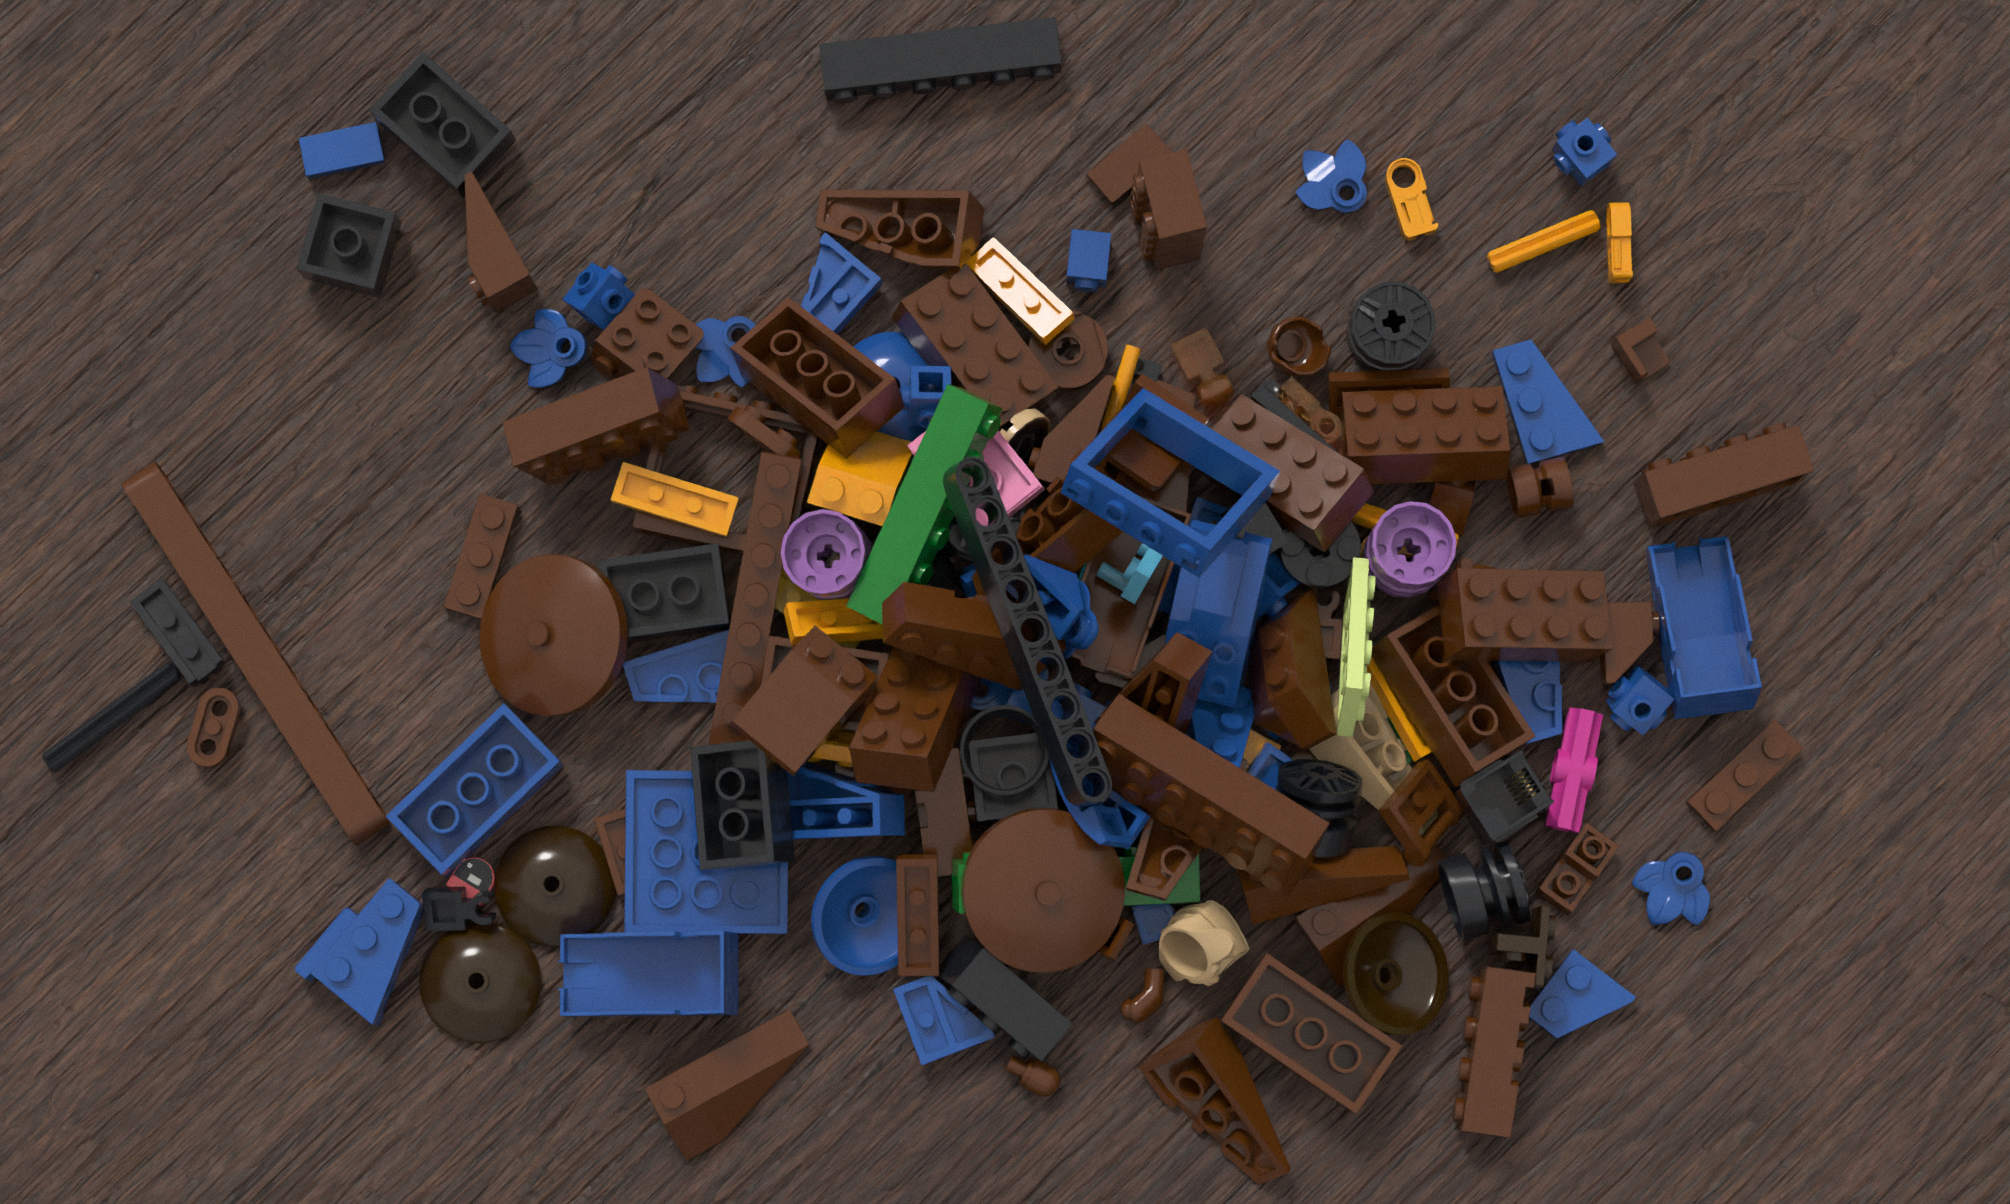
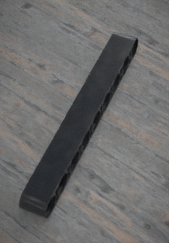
(1023, 653)

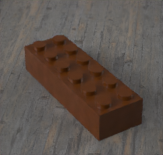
(1207, 797)

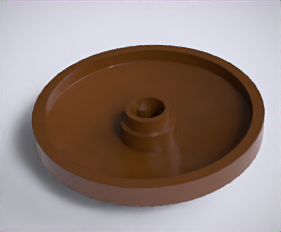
(553, 635)
(1041, 891)

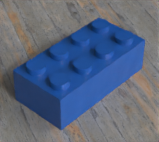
(475, 790)

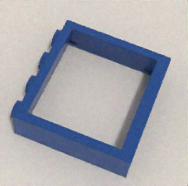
(1193, 444)

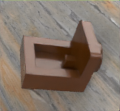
(1454, 501)

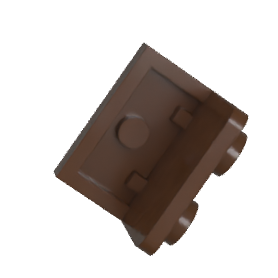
(644, 336)
(1141, 456)

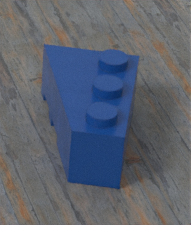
(837, 806)
(371, 951)

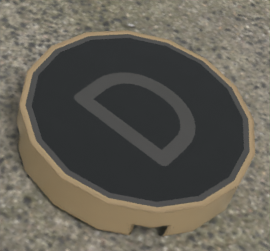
(1027, 432)

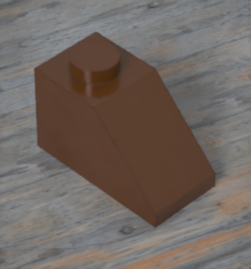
(1631, 633)

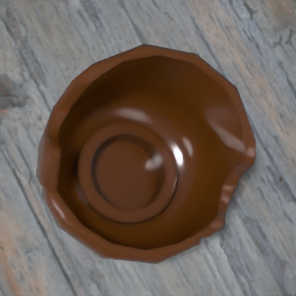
(1297, 347)

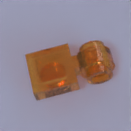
(1198, 358)
(1304, 404)

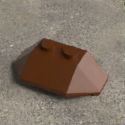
(1292, 676)

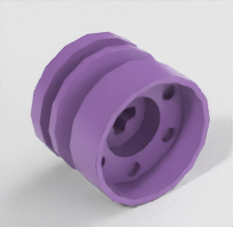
(1422, 532)
(811, 540)

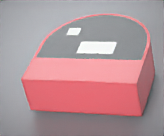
(474, 875)

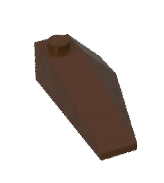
(1326, 882)
(1213, 1086)

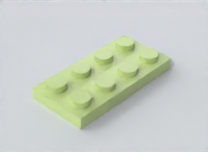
(1355, 647)

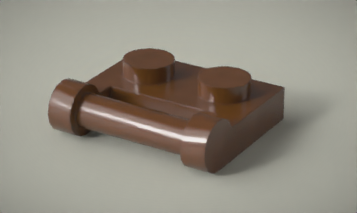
(1412, 806)

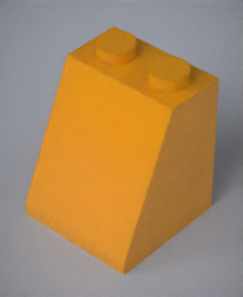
(863, 482)

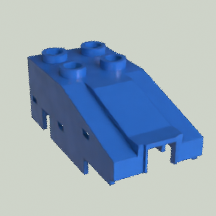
(1223, 611)
(1703, 628)
(649, 974)

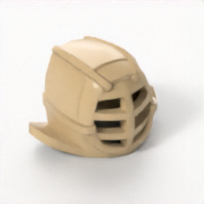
(1201, 943)

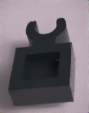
(451, 909)

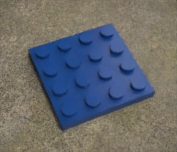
(664, 874)

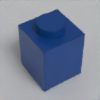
(1088, 260)

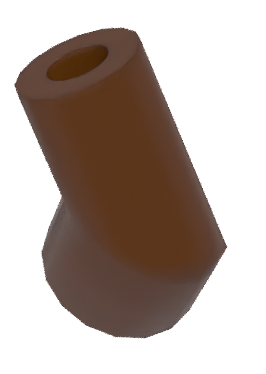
(1147, 1001)

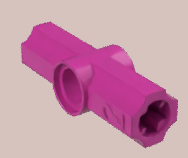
(1573, 770)

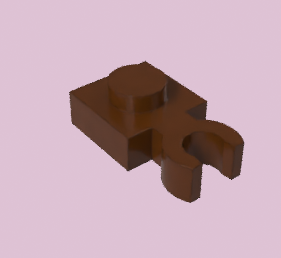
(1331, 628)

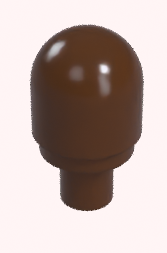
(1035, 1075)

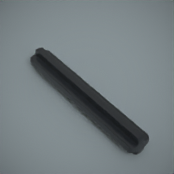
(111, 716)

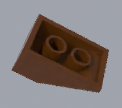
(496, 265)
(1071, 435)
(804, 700)

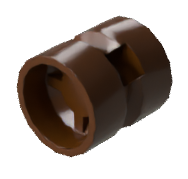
(1526, 490)

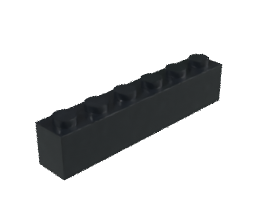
(940, 59)

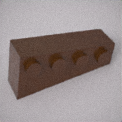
(952, 631)

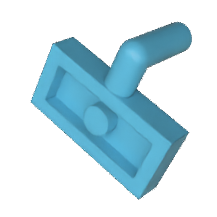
(1135, 576)

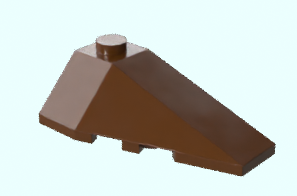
(909, 225)
(1162, 858)
(1333, 924)
(716, 1091)

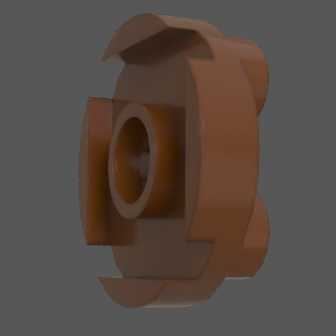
(1087, 362)

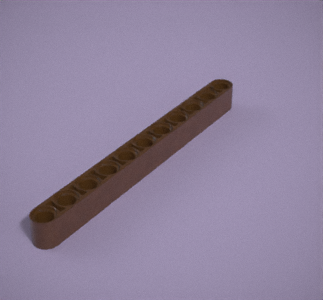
(256, 653)

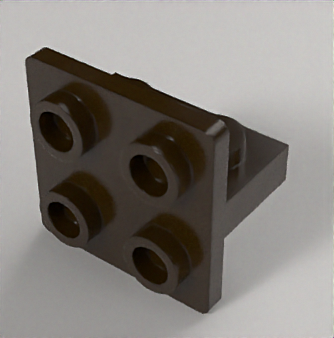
(1517, 949)

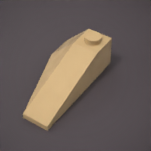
(1371, 753)

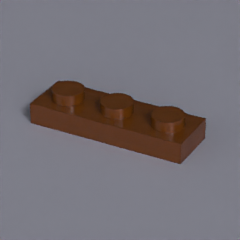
(1381, 381)
(481, 556)
(1744, 775)
(917, 914)

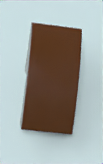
(1577, 869)

